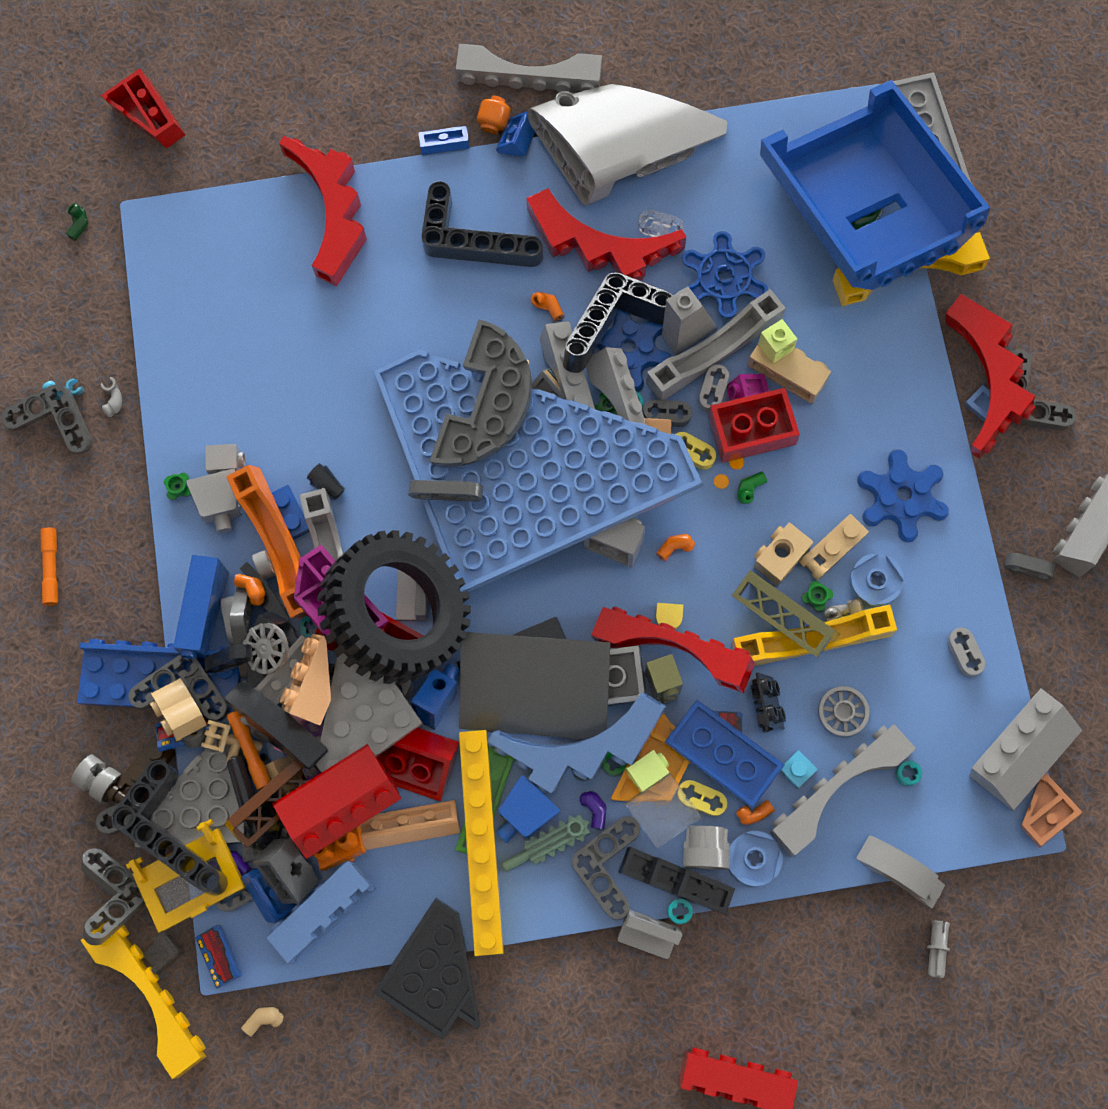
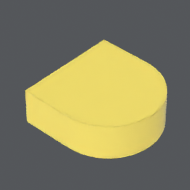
(669, 614)

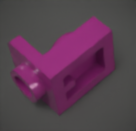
(747, 385)

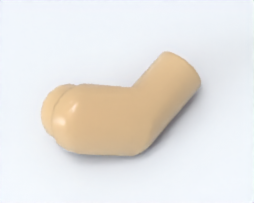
(260, 1017)

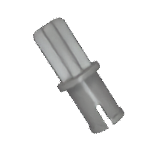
(938, 949)

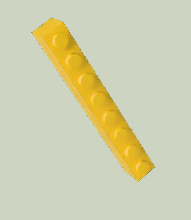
(481, 843)

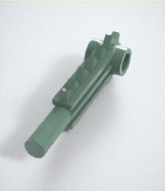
(548, 843)

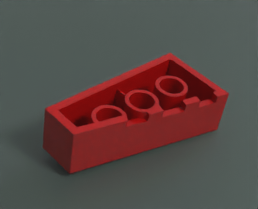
(737, 1082)

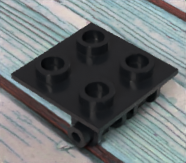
(768, 690)

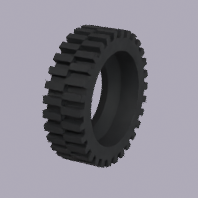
(359, 635)

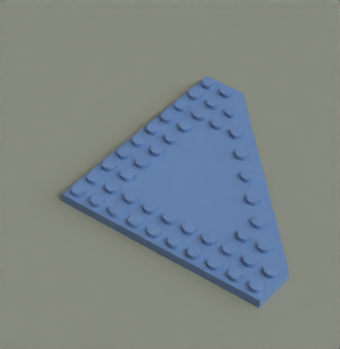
(545, 489)

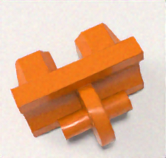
(341, 850)

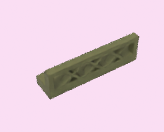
(794, 608)

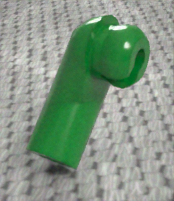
(748, 485)

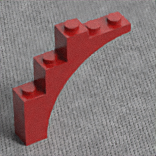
(342, 235)
(596, 249)
(989, 338)

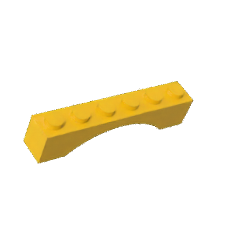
(968, 259)
(853, 629)
(176, 1045)

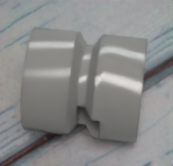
(94, 777)

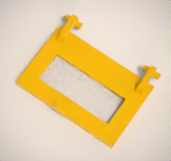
(175, 899)

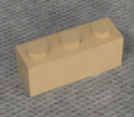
(792, 372)

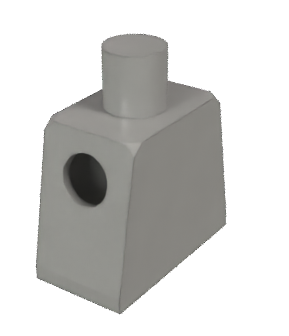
(215, 500)

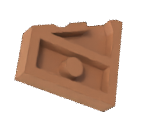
(1048, 812)

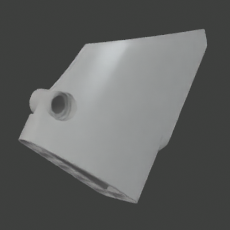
(618, 133)

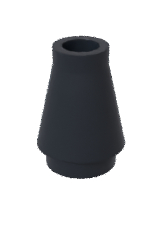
(322, 477)

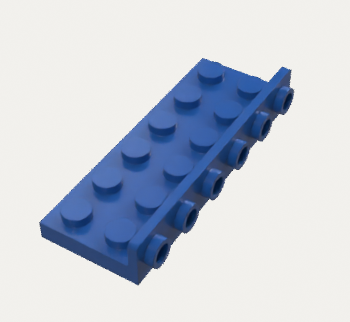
(114, 669)

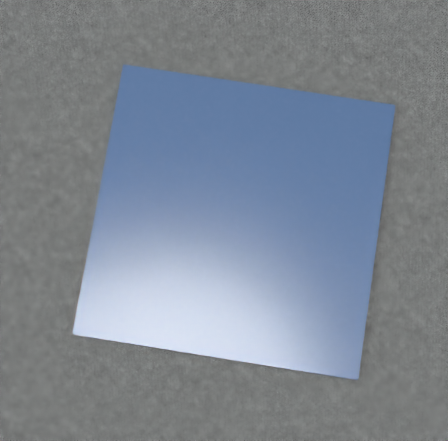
(271, 358)

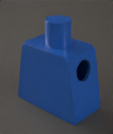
(436, 695)
(525, 811)

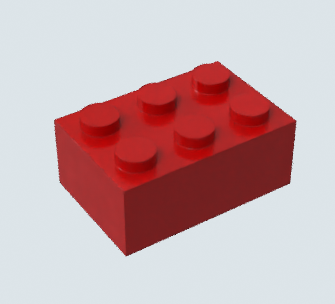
(753, 425)

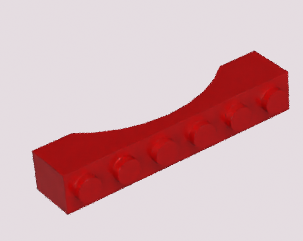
(727, 666)

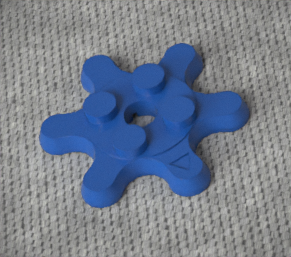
(725, 259)
(643, 336)
(891, 507)

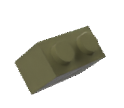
(663, 679)

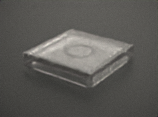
(663, 810)

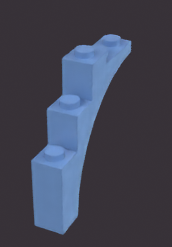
(586, 757)

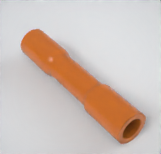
(48, 551)
(255, 764)

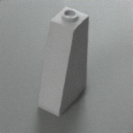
(685, 321)

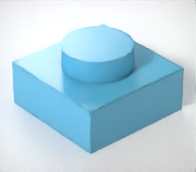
(798, 769)

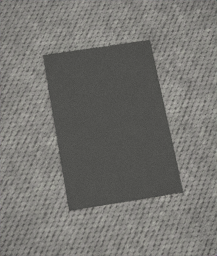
(534, 685)

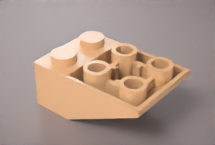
(310, 686)

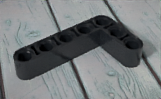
(472, 238)
(614, 294)
(161, 838)

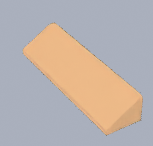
(410, 825)

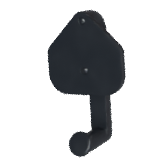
(243, 791)

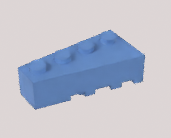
(320, 912)

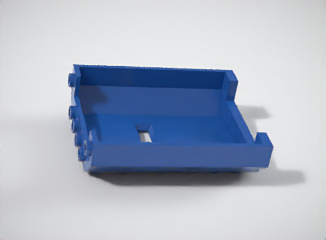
(865, 165)

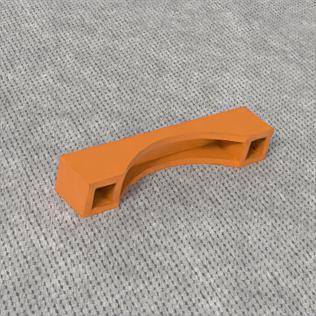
(260, 506)

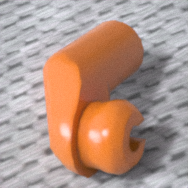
(549, 303)
(680, 541)
(253, 587)
(756, 815)

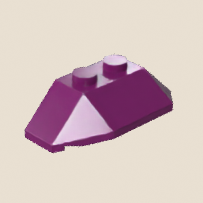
(309, 578)

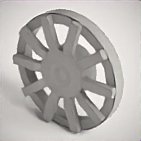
(267, 648)
(843, 711)

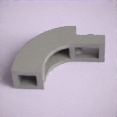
(901, 870)

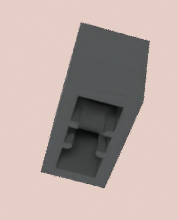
(286, 871)

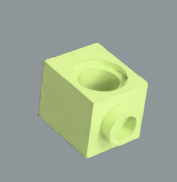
(777, 341)
(648, 770)

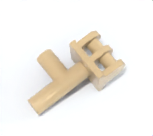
(224, 738)

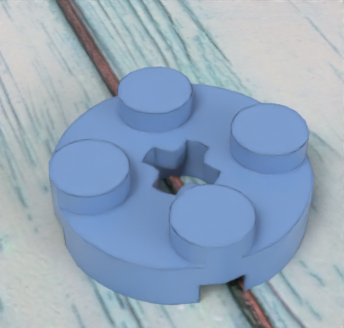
(872, 594)
(767, 850)

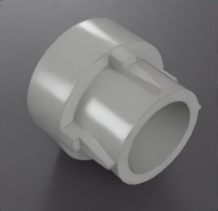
(706, 848)

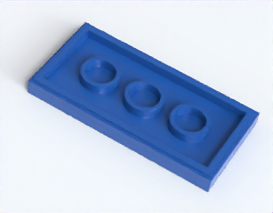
(724, 754)

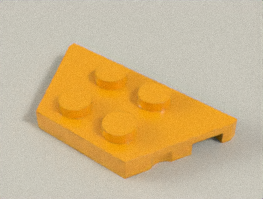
(677, 764)

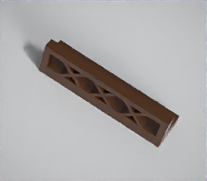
(264, 795)

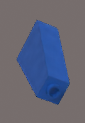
(200, 606)

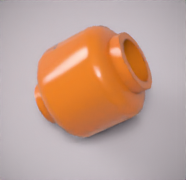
(493, 115)

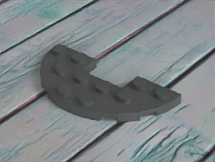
(499, 404)

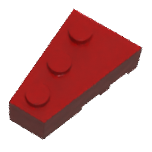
(144, 107)

